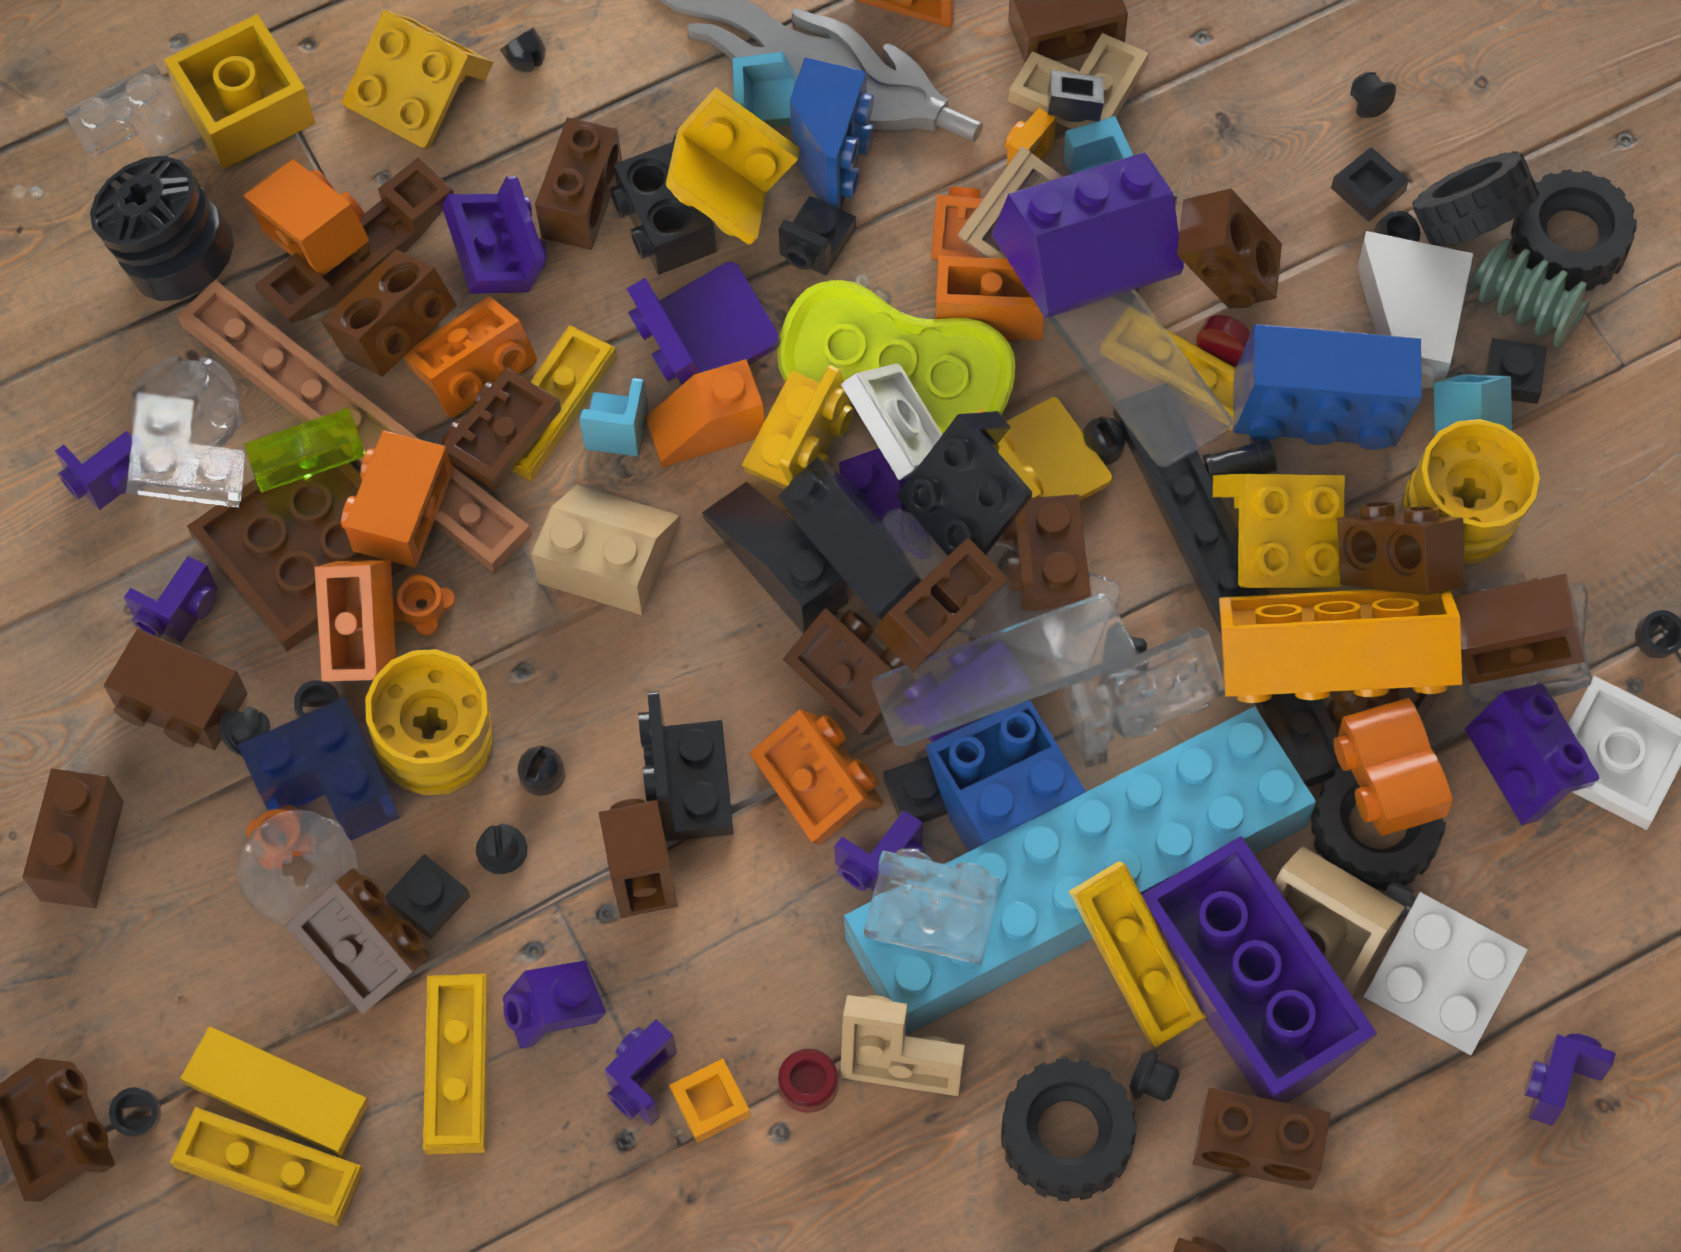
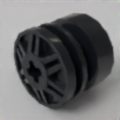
(162, 228)

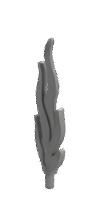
(901, 93)

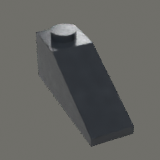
(850, 536)
(778, 555)

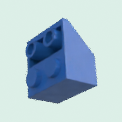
(831, 127)
(1000, 774)

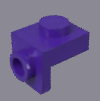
(101, 476)
(181, 604)
(862, 869)
(551, 1001)
(638, 1060)
(1551, 1080)

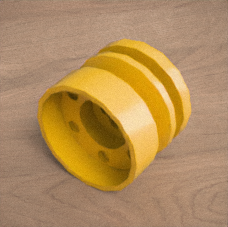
(1478, 475)
(421, 693)

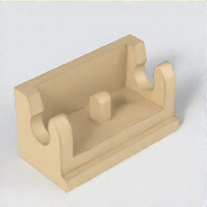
(1021, 173)

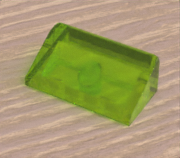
(304, 450)

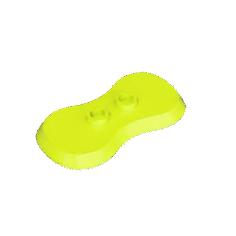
(949, 361)

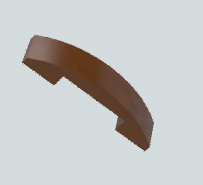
(405, 212)

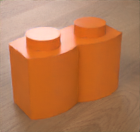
(1393, 766)

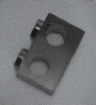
(660, 211)

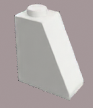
(1416, 294)

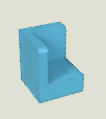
(765, 86)
(1094, 145)
(1472, 398)
(616, 421)

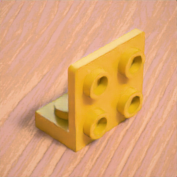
(410, 77)
(727, 164)
(799, 427)
(1052, 454)
(1286, 528)

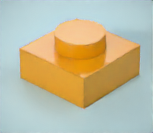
(1034, 135)
(709, 1101)

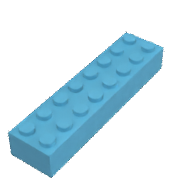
(1149, 818)

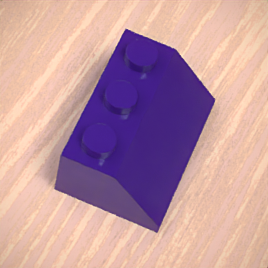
(1091, 234)

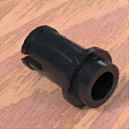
(1248, 459)

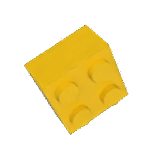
(240, 91)

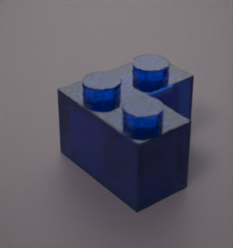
(319, 758)

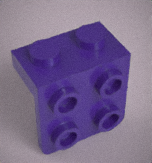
(704, 323)

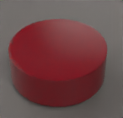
(1223, 338)
(808, 1080)

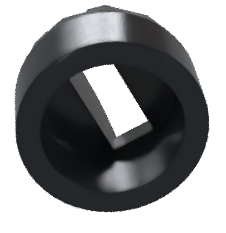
(525, 51)
(1399, 225)
(1096, 441)
(1668, 643)
(314, 694)
(549, 775)
(134, 1098)

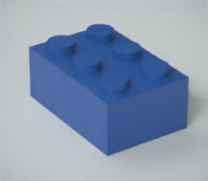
(1326, 386)

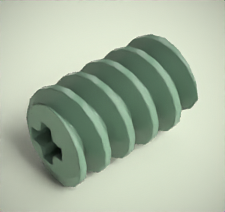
(1530, 292)

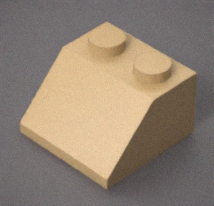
(603, 548)
(1339, 913)

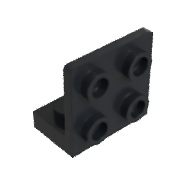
(966, 485)
(686, 774)

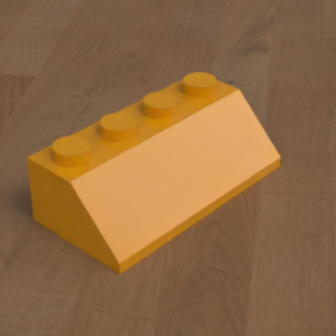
(1339, 643)

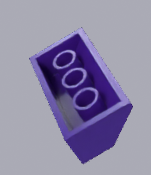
(1257, 973)

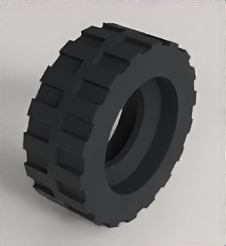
(1588, 196)
(1476, 199)
(1370, 865)
(1079, 1084)

